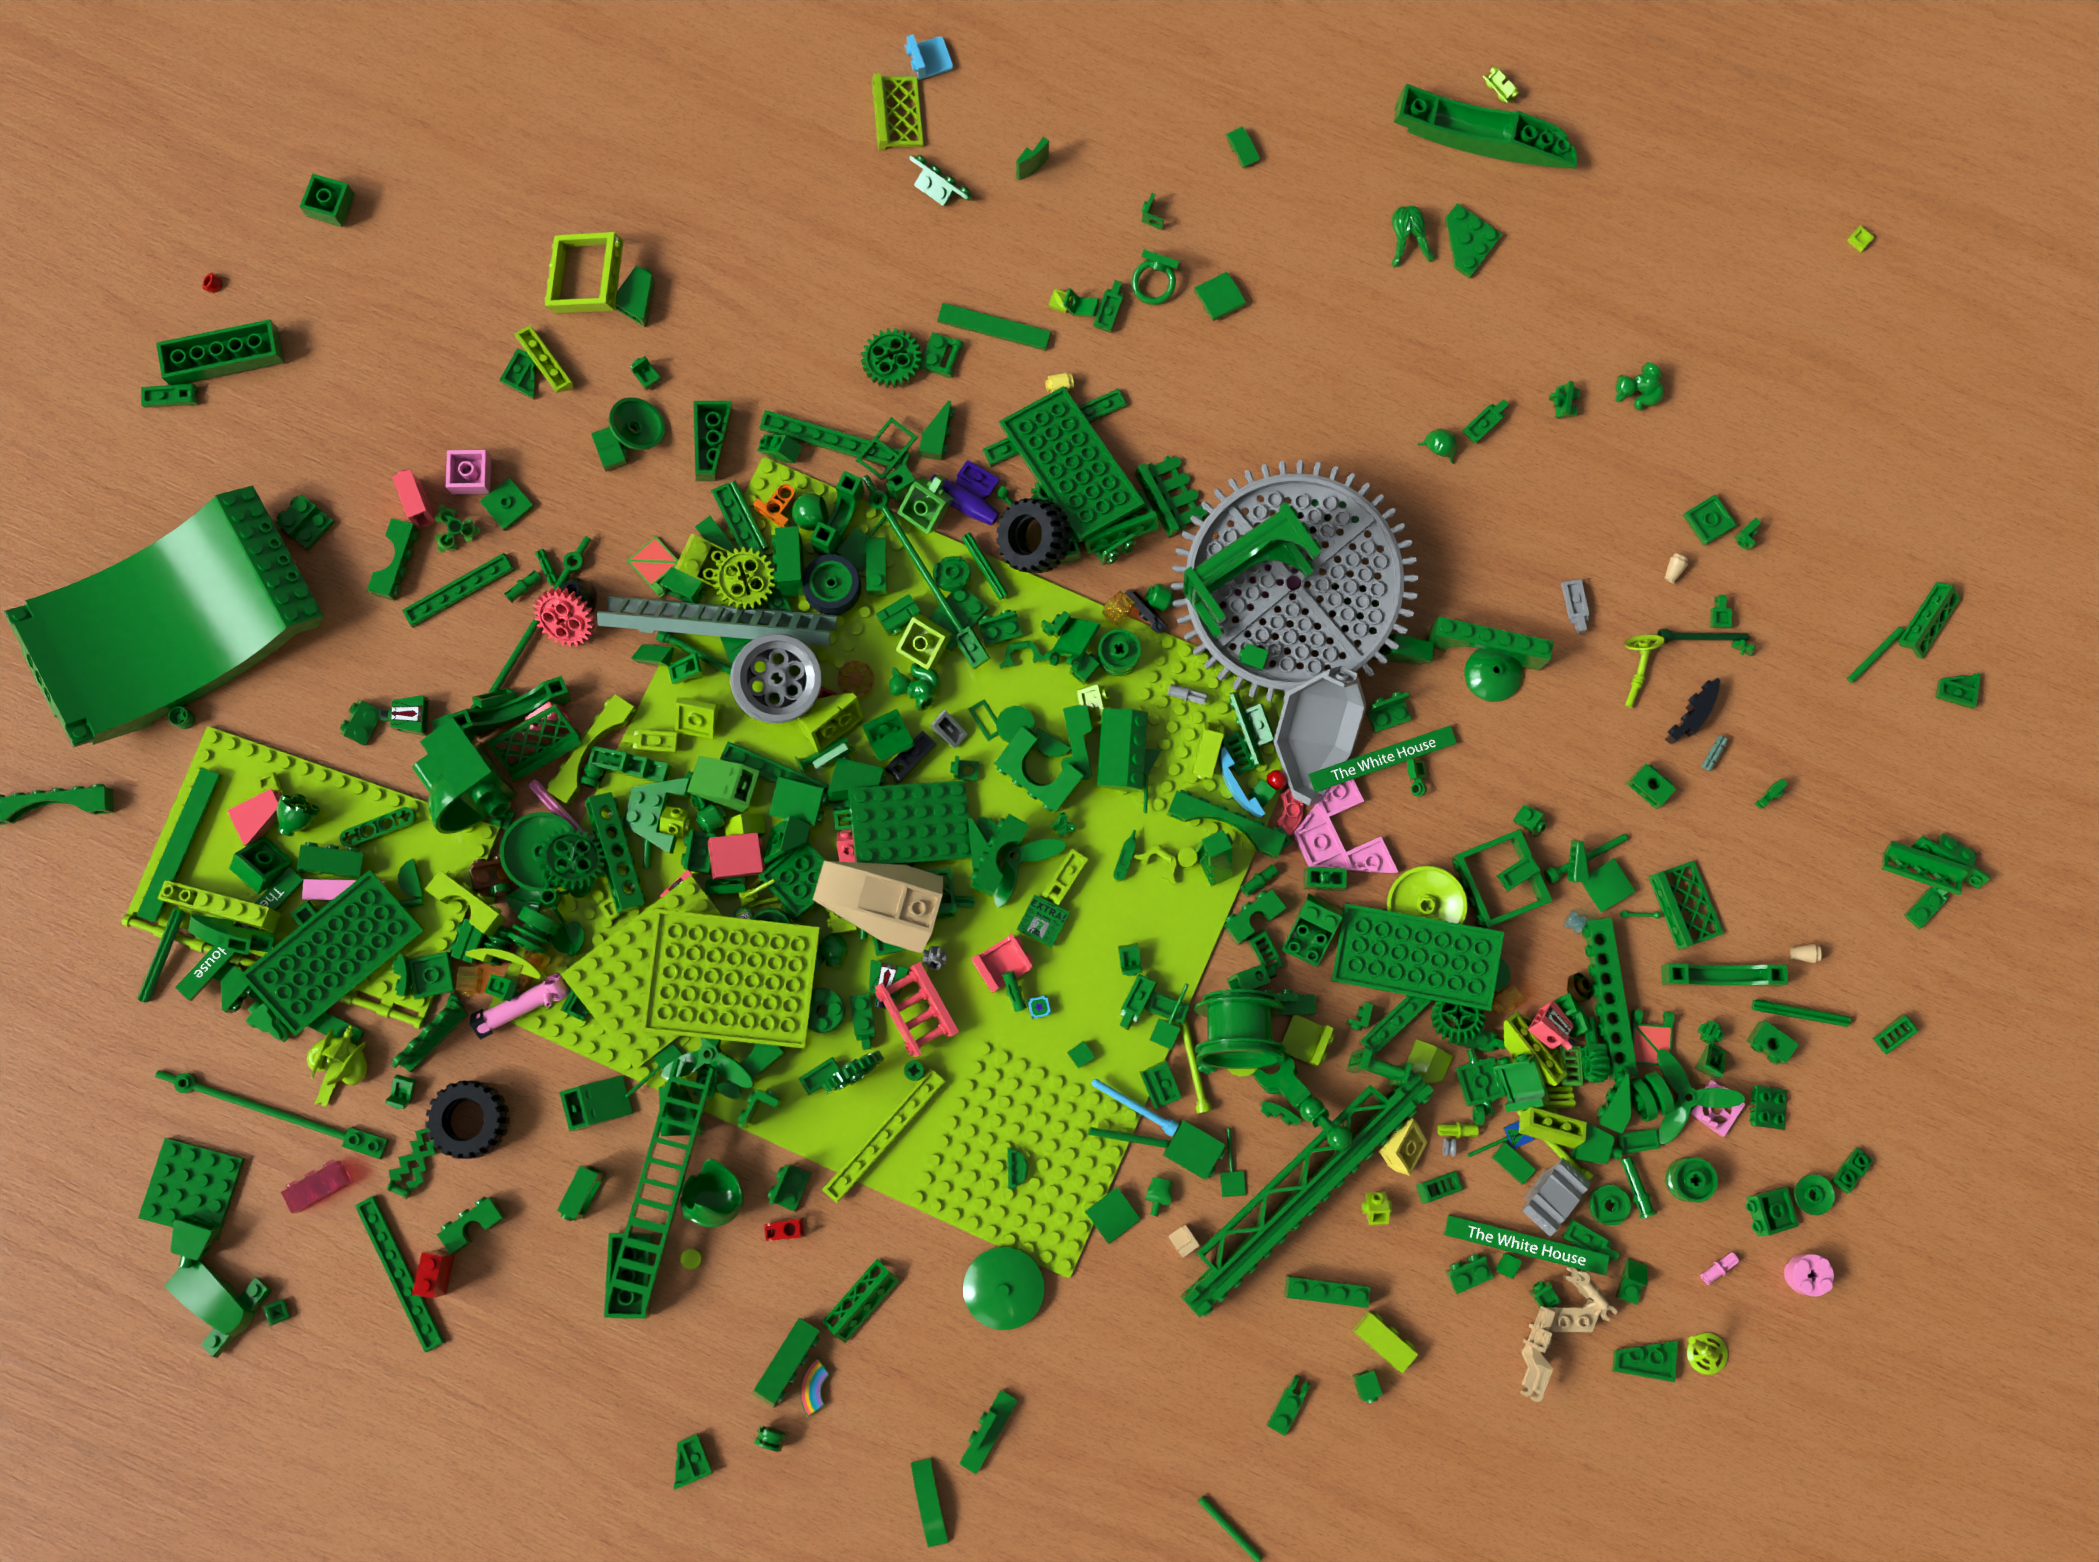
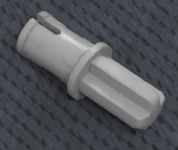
(1187, 694)

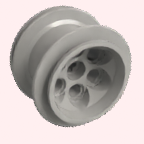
(794, 653)

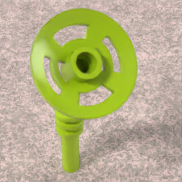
(1644, 649)
(1706, 1352)

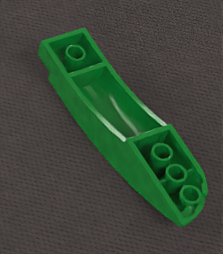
(1484, 130)

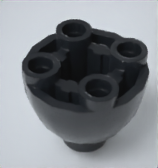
(581, 588)

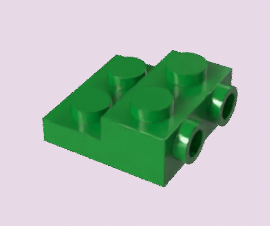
(304, 521)
(1771, 1211)

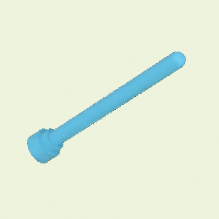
(1169, 1126)

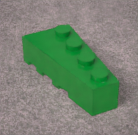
(710, 430)
(785, 1363)

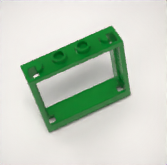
(1474, 897)

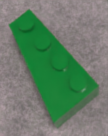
(1216, 857)

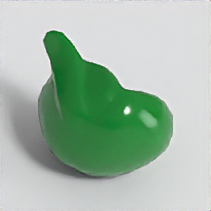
(1441, 443)

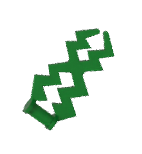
(416, 1155)

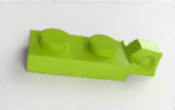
(653, 741)

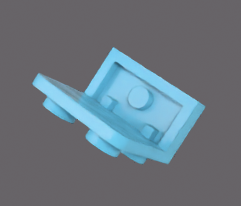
(928, 56)

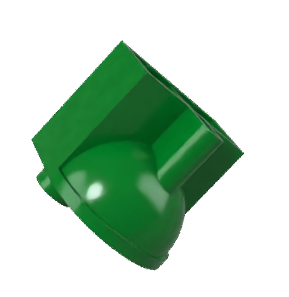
(460, 780)

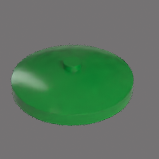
(522, 844)
(1003, 1288)

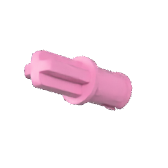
(1719, 1268)

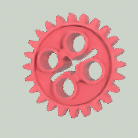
(564, 617)

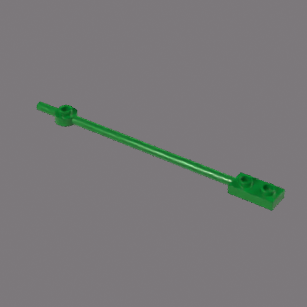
(567, 560)
(966, 637)
(353, 1139)

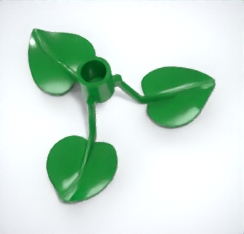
(570, 936)

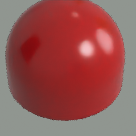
(214, 285)
(1277, 779)

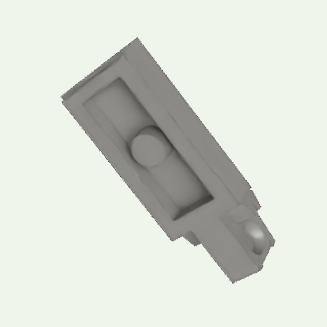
(1576, 604)

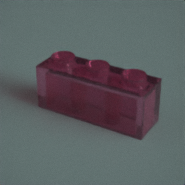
(316, 1186)

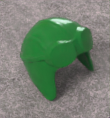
(711, 1196)

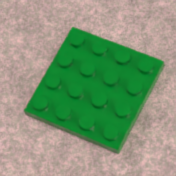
(191, 1184)

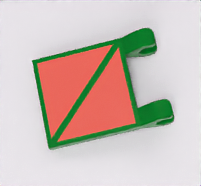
(1650, 1038)

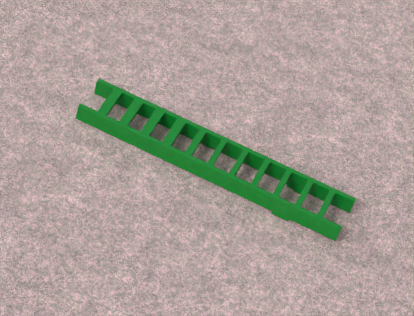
(650, 1225)

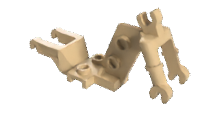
(1560, 1320)

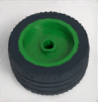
(835, 571)

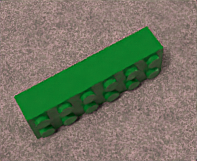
(220, 352)

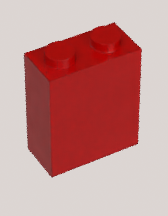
(433, 1274)

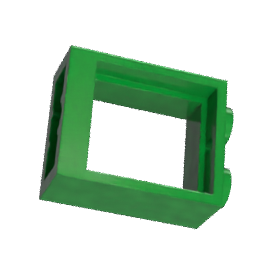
(580, 1193)

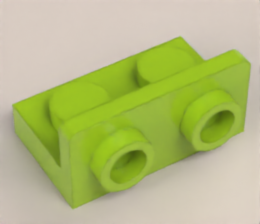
(1096, 699)

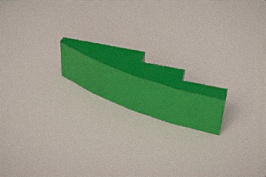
(629, 764)

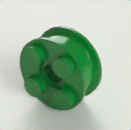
(835, 1011)

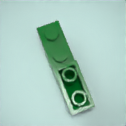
(229, 937)

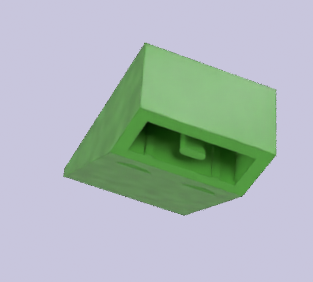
(723, 782)

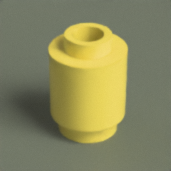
(1059, 380)

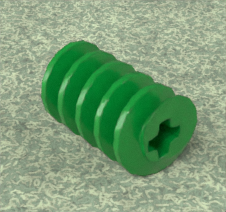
(499, 942)

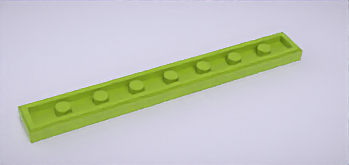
(883, 1135)

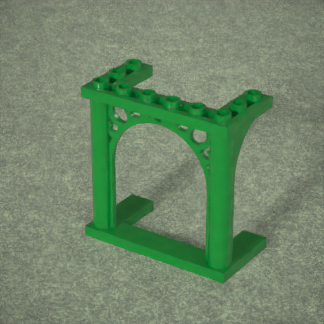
(1271, 540)

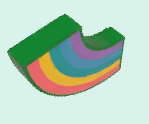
(812, 1387)

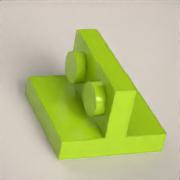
(696, 717)

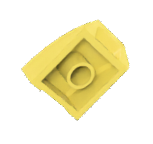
(1404, 1147)

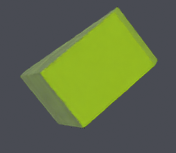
(745, 824)

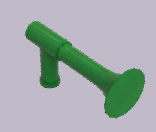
(803, 763)

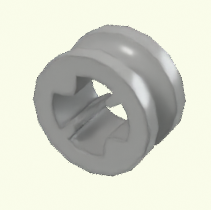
(1449, 1147)

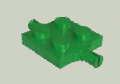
(1480, 1082)

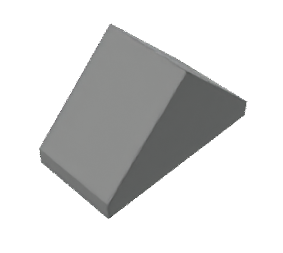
(948, 729)

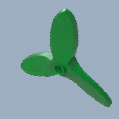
(1030, 852)
(719, 1060)
(1709, 1097)

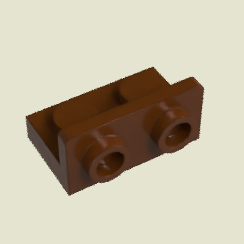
(488, 873)

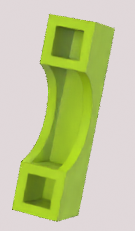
(483, 916)

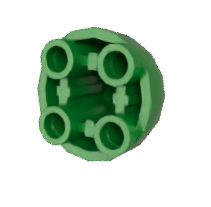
(295, 813)

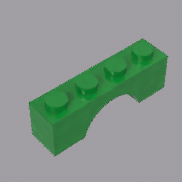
(387, 581)
(988, 875)
(1327, 1292)

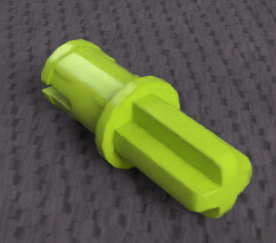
(1458, 1130)

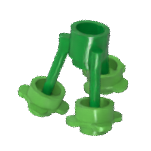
(454, 526)

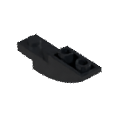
(1698, 711)

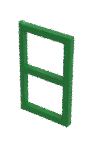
(897, 456)

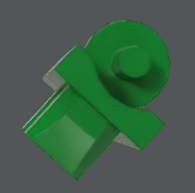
(1563, 400)

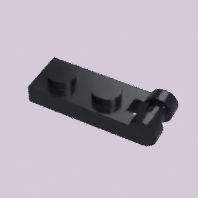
(911, 757)

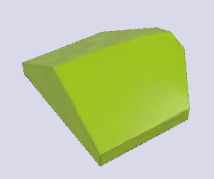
(1429, 1061)

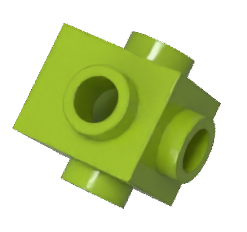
(674, 821)
(1377, 1208)

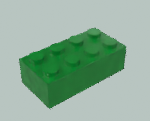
(627, 1303)

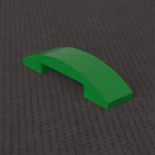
(929, 1502)

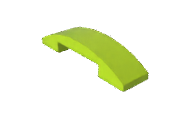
(487, 954)

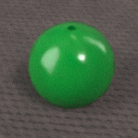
(809, 510)

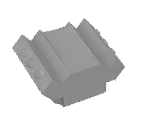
(1555, 1196)

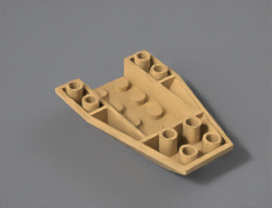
(883, 900)

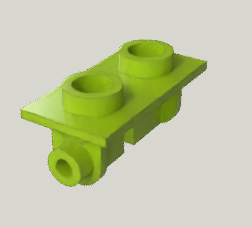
(1505, 91)

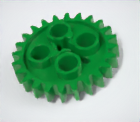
(897, 372)
(552, 858)
(853, 1071)

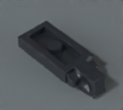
(1147, 612)

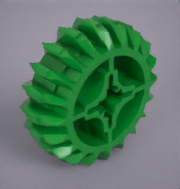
(1442, 1020)

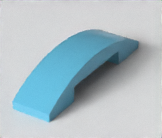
(1251, 806)

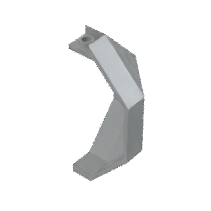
(1318, 728)

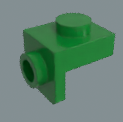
(645, 372)
(1531, 820)
(1130, 959)
(401, 1092)
(1544, 1294)

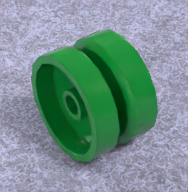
(1129, 649)
(1651, 1096)
(1703, 1179)

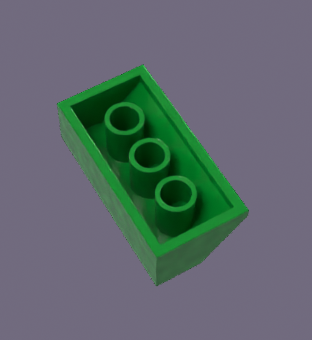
(1122, 749)

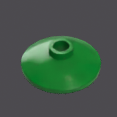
(1823, 1194)

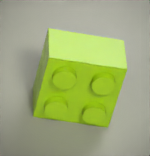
(923, 642)

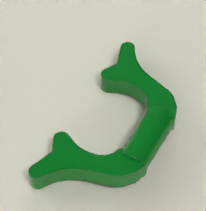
(1018, 646)

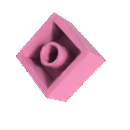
(468, 472)

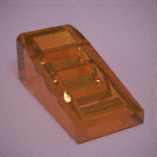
(524, 980)

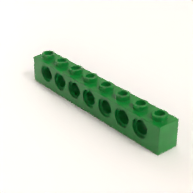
(1615, 988)

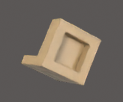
(1183, 1241)

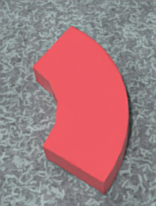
(1291, 813)

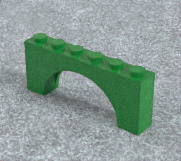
(1528, 650)

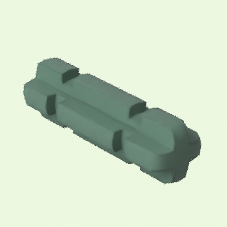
(1714, 753)

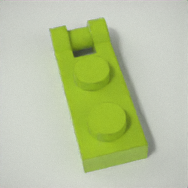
(1065, 876)

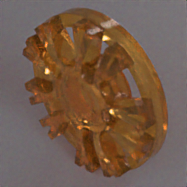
(856, 678)

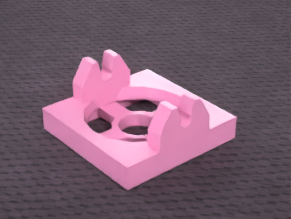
(1722, 1128)

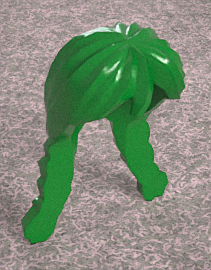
(1408, 221)

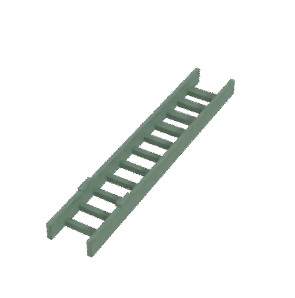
(657, 622)

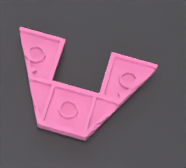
(1321, 842)

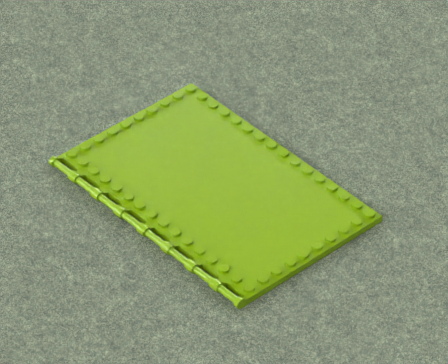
(342, 804)

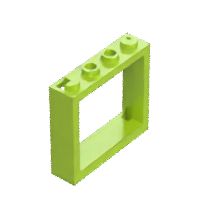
(610, 273)

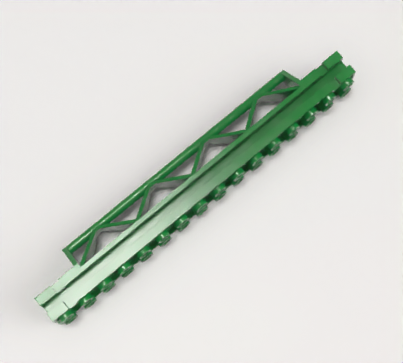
(1309, 1191)

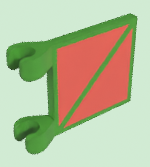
(653, 563)

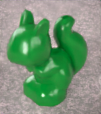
(1647, 383)
(922, 689)

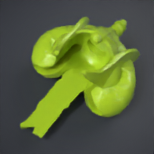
(340, 1059)

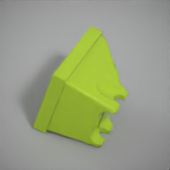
(830, 719)

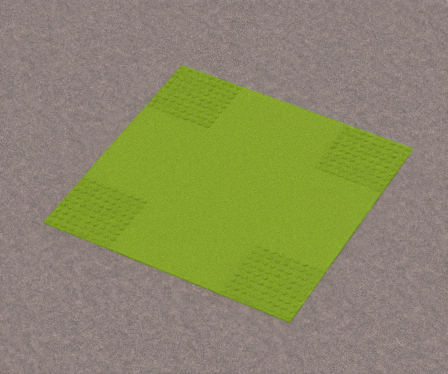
(1002, 1069)

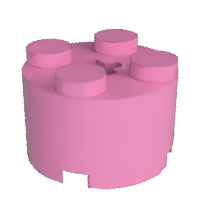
(1820, 1272)

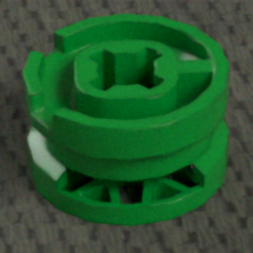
(770, 1438)

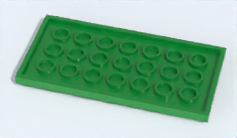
(1071, 463)
(332, 952)
(1418, 957)

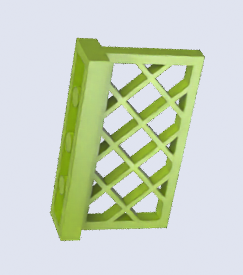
(882, 116)

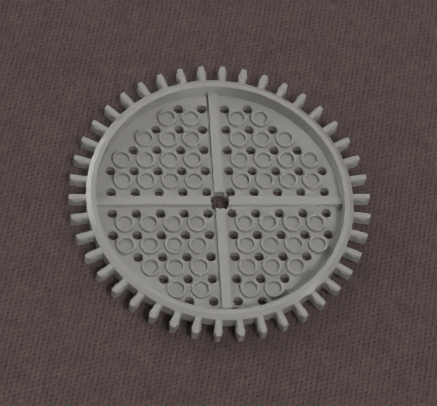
(1388, 590)

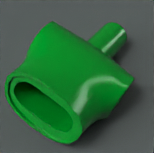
(1159, 1193)

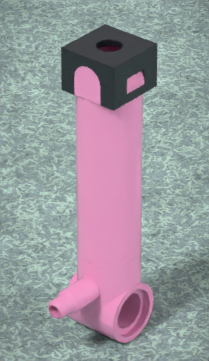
(553, 988)

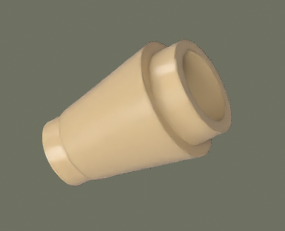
(1675, 568)
(1807, 953)

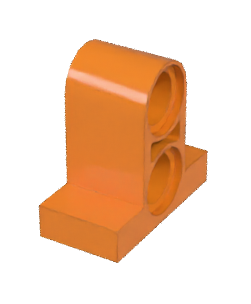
(777, 501)

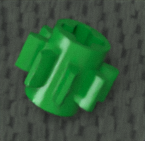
(1710, 1032)

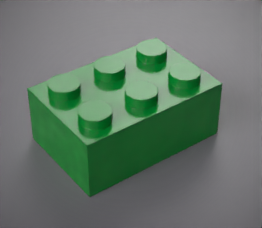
(788, 561)

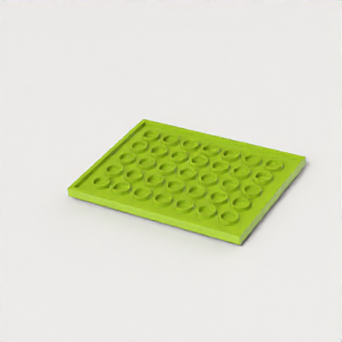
(615, 975)
(730, 978)

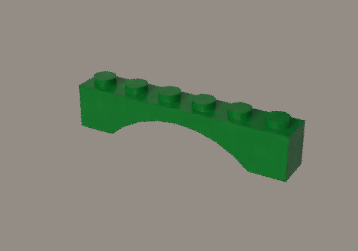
(485, 719)
(91, 800)
(1264, 839)
(1724, 975)

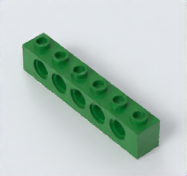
(623, 901)

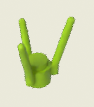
(750, 896)

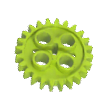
(727, 583)

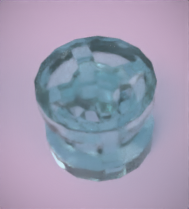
(1575, 922)

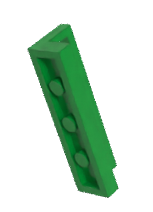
(1928, 616)
(1924, 864)
(863, 1303)

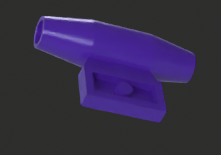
(970, 491)

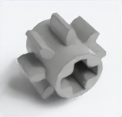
(934, 958)

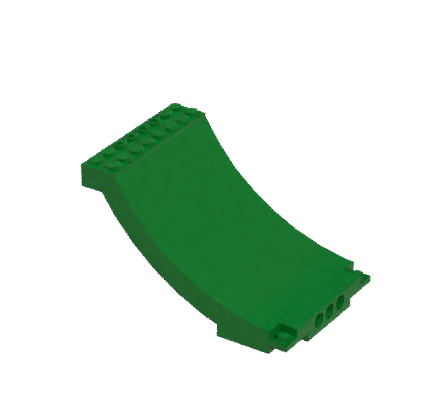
(165, 621)

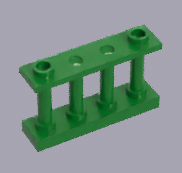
(1364, 1061)

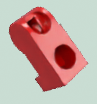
(784, 1230)

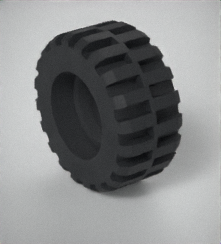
(1013, 535)
(442, 1110)

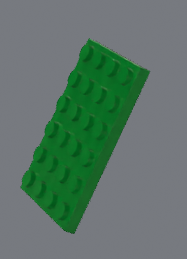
(910, 823)

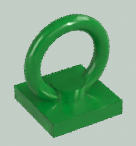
(1160, 264)

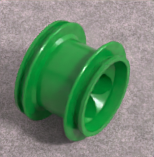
(1239, 1029)

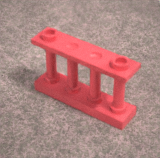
(927, 992)

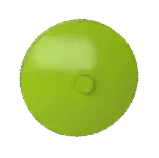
(1428, 894)

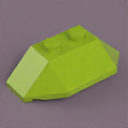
(1519, 1040)

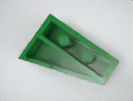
(330, 860)

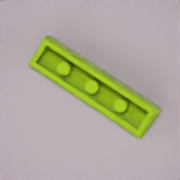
(544, 359)

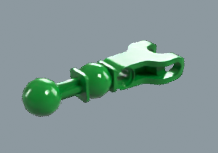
(1310, 1108)

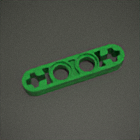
(377, 824)

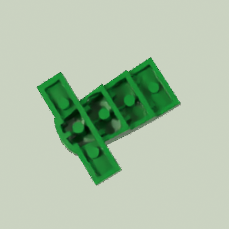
(217, 1302)

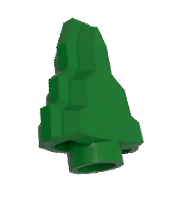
(267, 1021)

